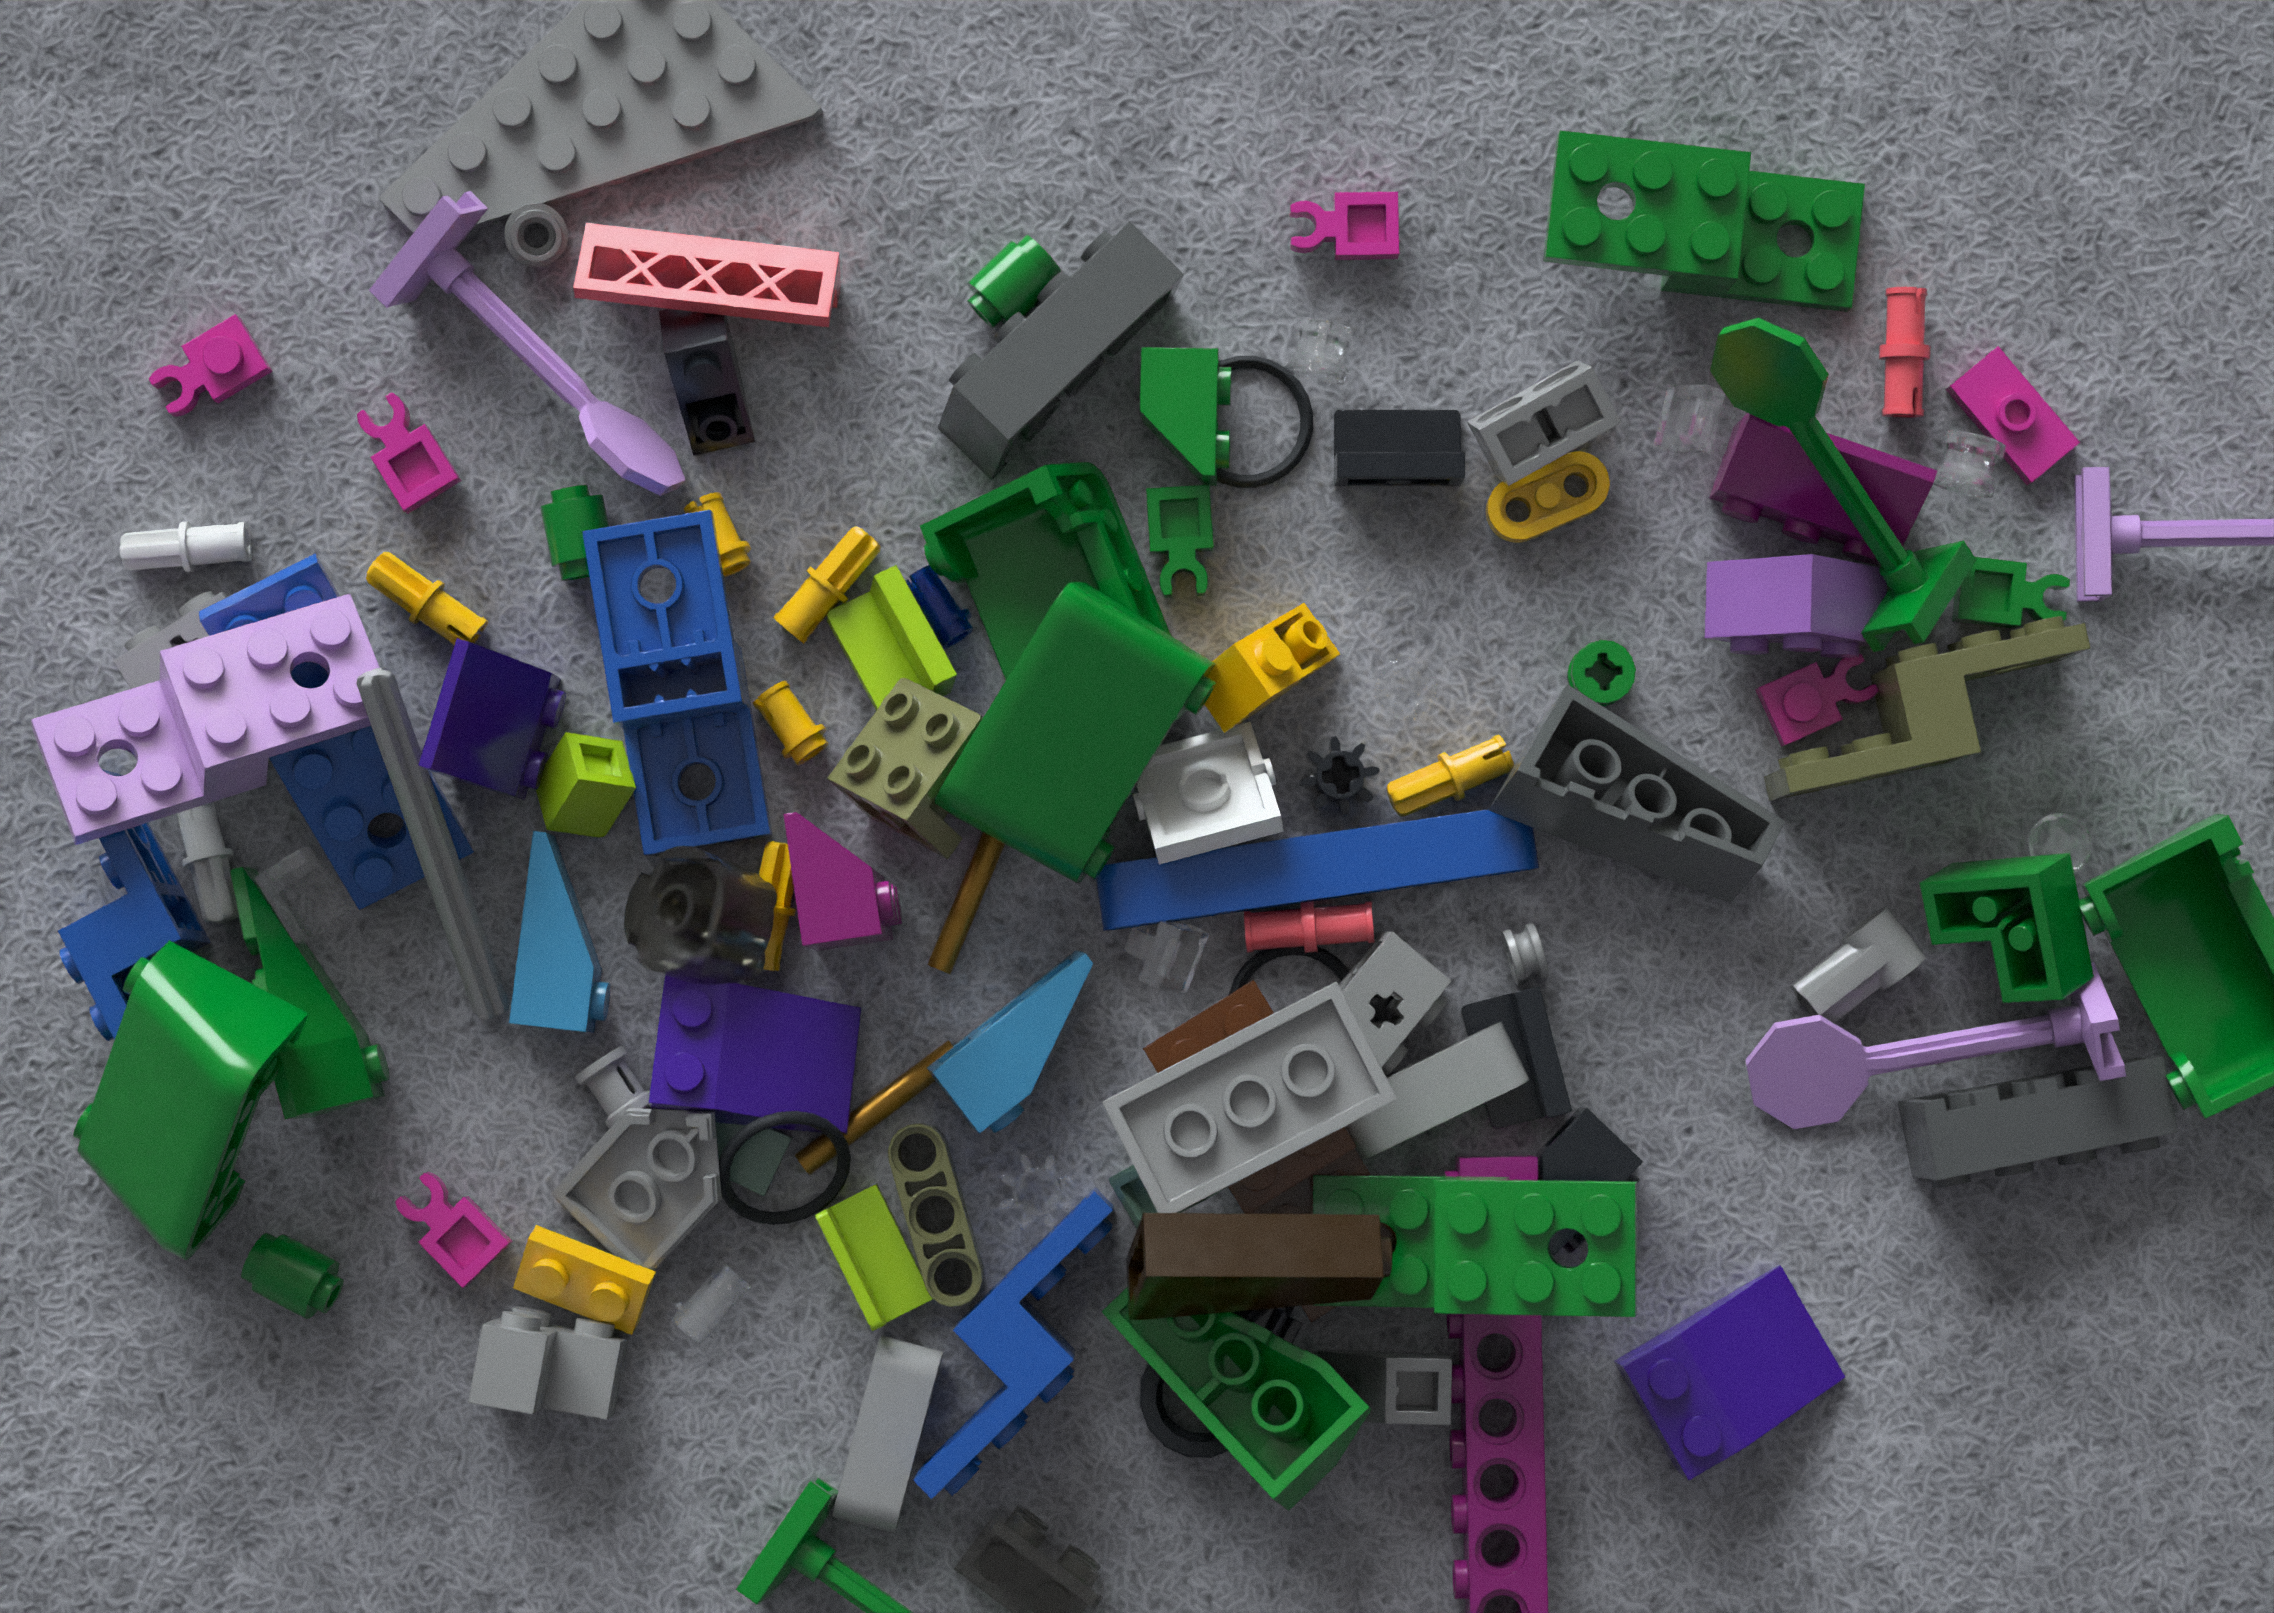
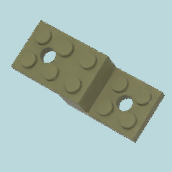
(1926, 707)

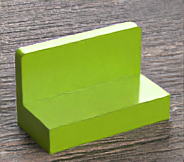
(890, 639)
(874, 1256)

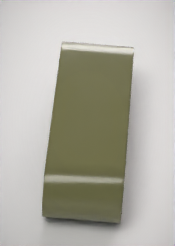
(932, 1246)

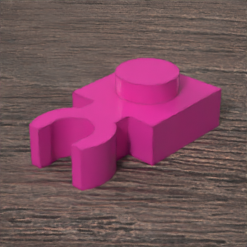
(1360, 226)
(220, 362)
(412, 461)
(1807, 700)
(460, 1236)

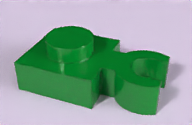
(1180, 527)
(1997, 594)

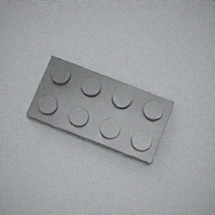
(1249, 1100)

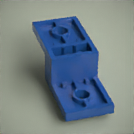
(677, 681)
(342, 778)
(137, 925)
(1016, 1347)

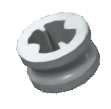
(1525, 954)

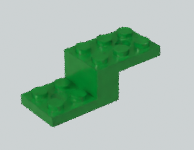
(1703, 221)
(1488, 1241)

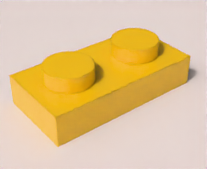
(584, 1279)

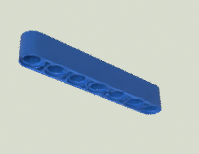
(1314, 868)

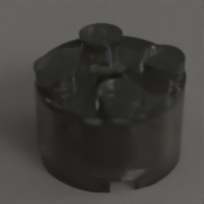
(700, 918)

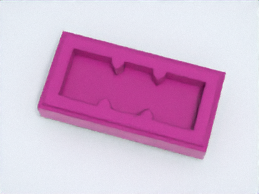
(2014, 413)

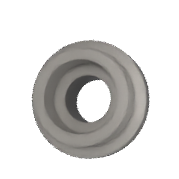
(536, 255)

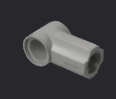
(1870, 959)

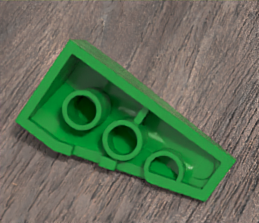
(333, 1057)
(1257, 1393)

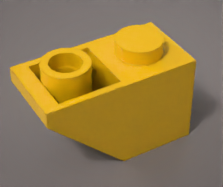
(1267, 665)

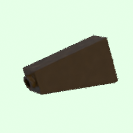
(1252, 1262)

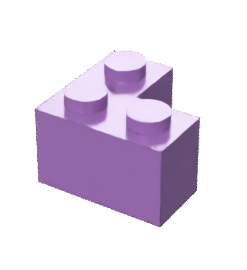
(1792, 600)

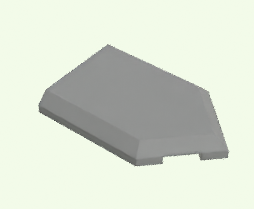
(646, 1183)

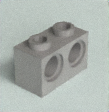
(1544, 422)

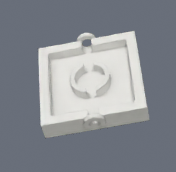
(1207, 794)

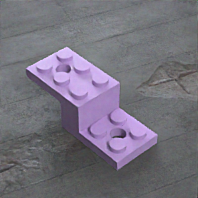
(208, 719)

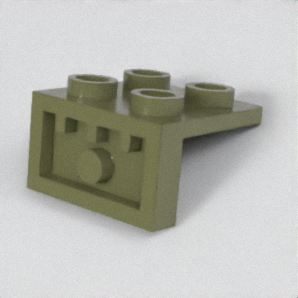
(903, 762)

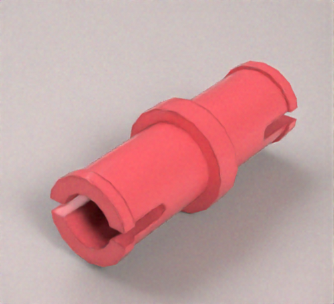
(1904, 352)
(1309, 926)

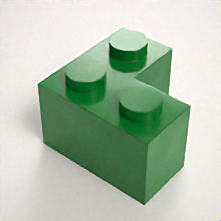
(2027, 914)

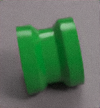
(1598, 675)

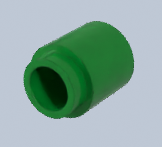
(1011, 281)
(564, 520)
(292, 1275)

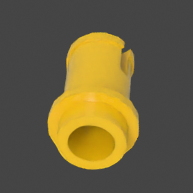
(732, 550)
(791, 723)

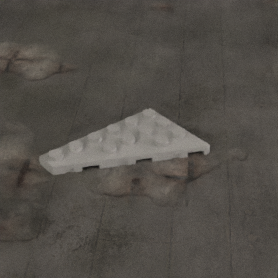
(604, 102)

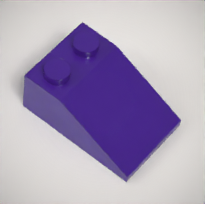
(492, 721)
(754, 1054)
(1730, 1372)

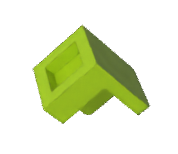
(585, 785)

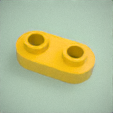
(1546, 498)

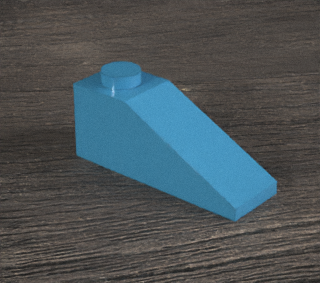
(556, 960)
(1004, 1056)

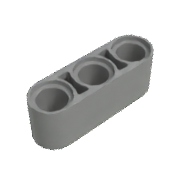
(1441, 1089)
(887, 1434)

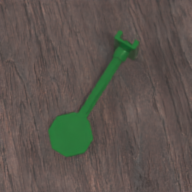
(1784, 383)
(799, 1548)

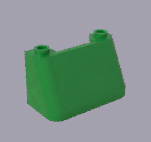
(1033, 540)
(1074, 731)
(2197, 958)
(183, 1093)

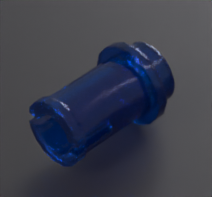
(939, 607)

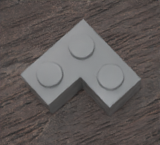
(540, 1365)

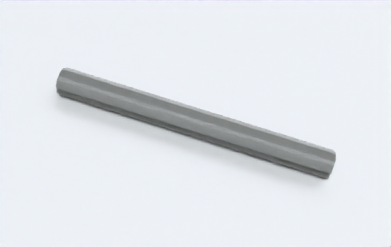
(432, 842)

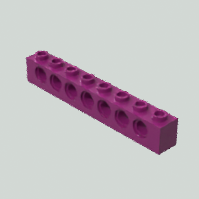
(1517, 1446)

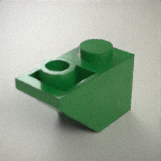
(1182, 404)

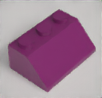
(1775, 479)
(836, 892)

